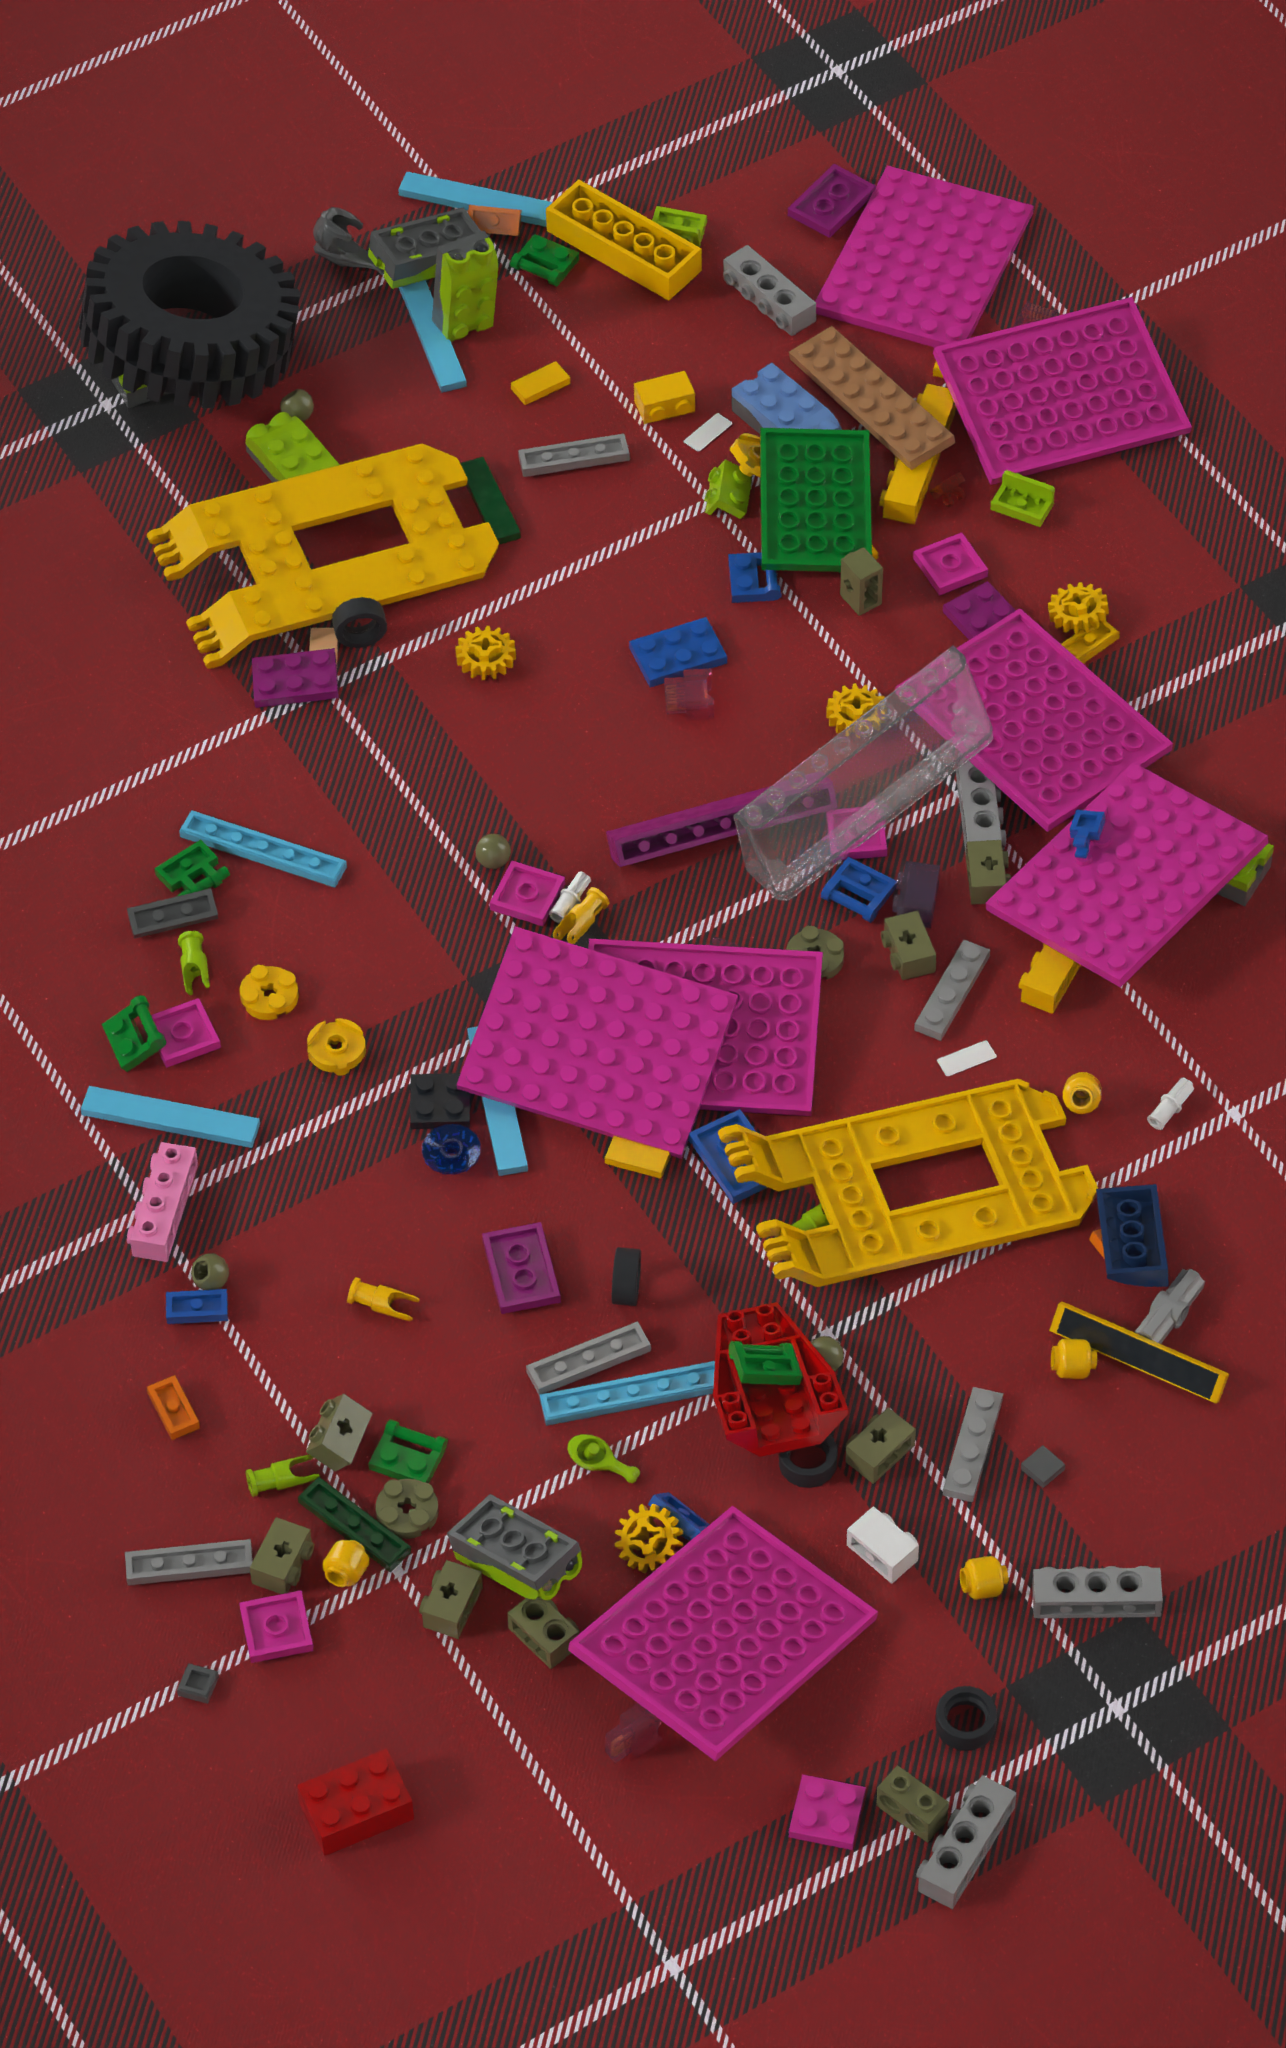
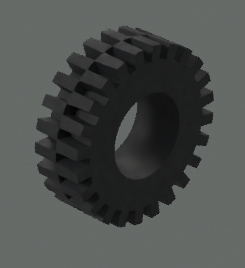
(179, 355)

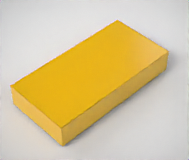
(540, 383)
(637, 1157)

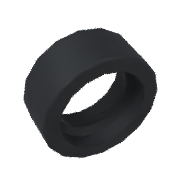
(357, 609)
(626, 1276)
(811, 1477)
(966, 1696)

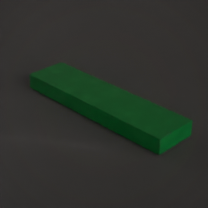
(490, 500)
(354, 1524)

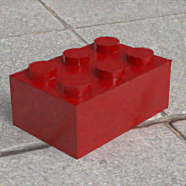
(355, 1802)

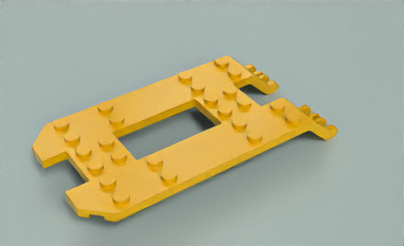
(286, 588)
(863, 1231)

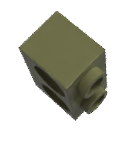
(537, 1633)
(912, 1803)

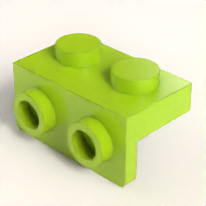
(683, 223)
(728, 490)
(1023, 498)

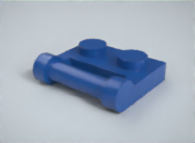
(745, 579)
(862, 882)

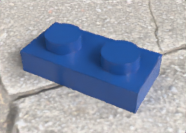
(196, 1306)
(689, 1521)

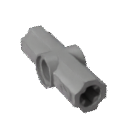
(1172, 1306)

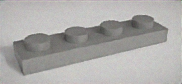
(573, 455)
(952, 990)
(588, 1358)
(972, 1444)
(188, 1562)

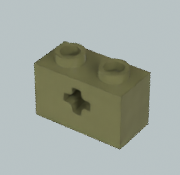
(861, 581)
(985, 869)
(909, 945)
(338, 1432)
(880, 1445)
(281, 1556)
(451, 1599)

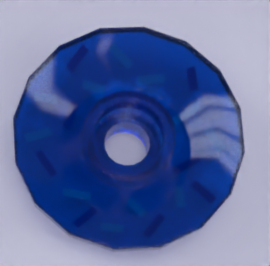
(451, 1140)

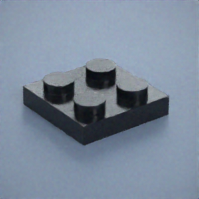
(438, 1101)

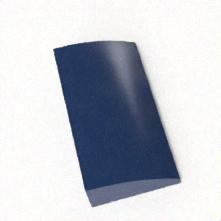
(1133, 1235)

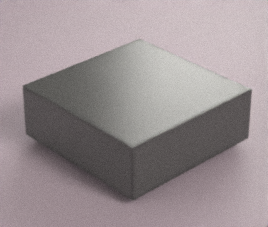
(1042, 1466)
(198, 1683)

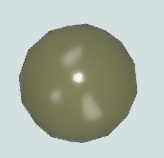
(297, 404)
(493, 851)
(210, 1272)
(830, 1350)

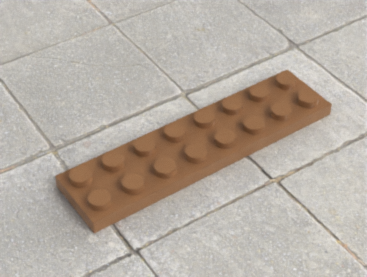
(872, 397)

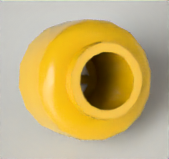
(1082, 1102)
(1073, 1358)
(345, 1563)
(983, 1577)

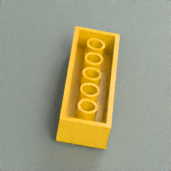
(624, 239)

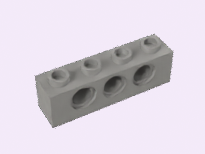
(769, 290)
(979, 806)
(1084, 1603)
(948, 1884)

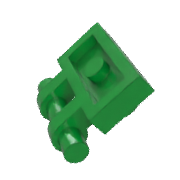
(188, 865)

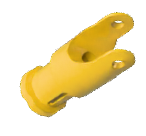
(581, 916)
(378, 1298)

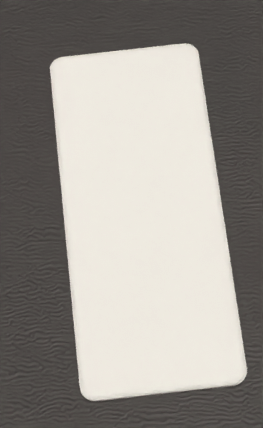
(708, 432)
(966, 1058)

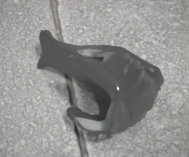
(336, 243)

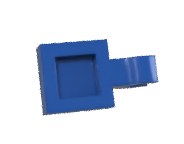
(1086, 827)

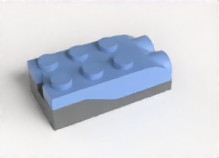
(779, 402)

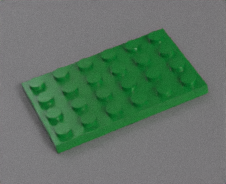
(813, 497)

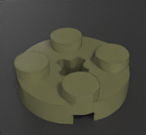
(820, 941)
(403, 1492)

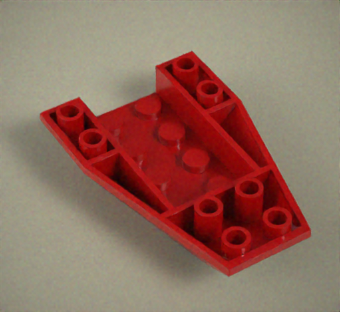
(774, 1416)

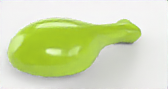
(595, 1455)

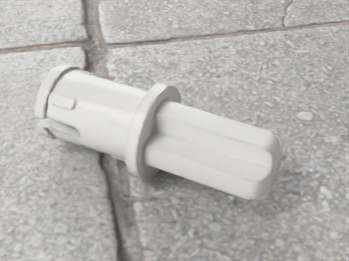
(570, 897)
(1170, 1103)

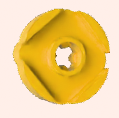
(747, 452)
(269, 978)
(341, 1059)

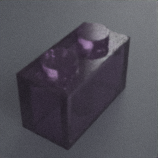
(918, 890)

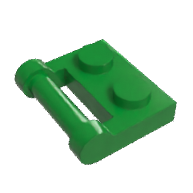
(545, 259)
(125, 1035)
(766, 1363)
(404, 1462)

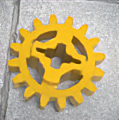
(1078, 608)
(485, 652)
(850, 705)
(645, 1525)

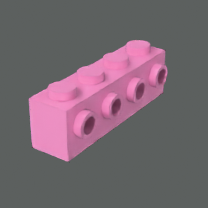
(163, 1201)

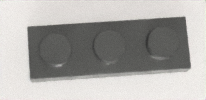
(172, 913)

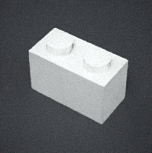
(883, 1544)

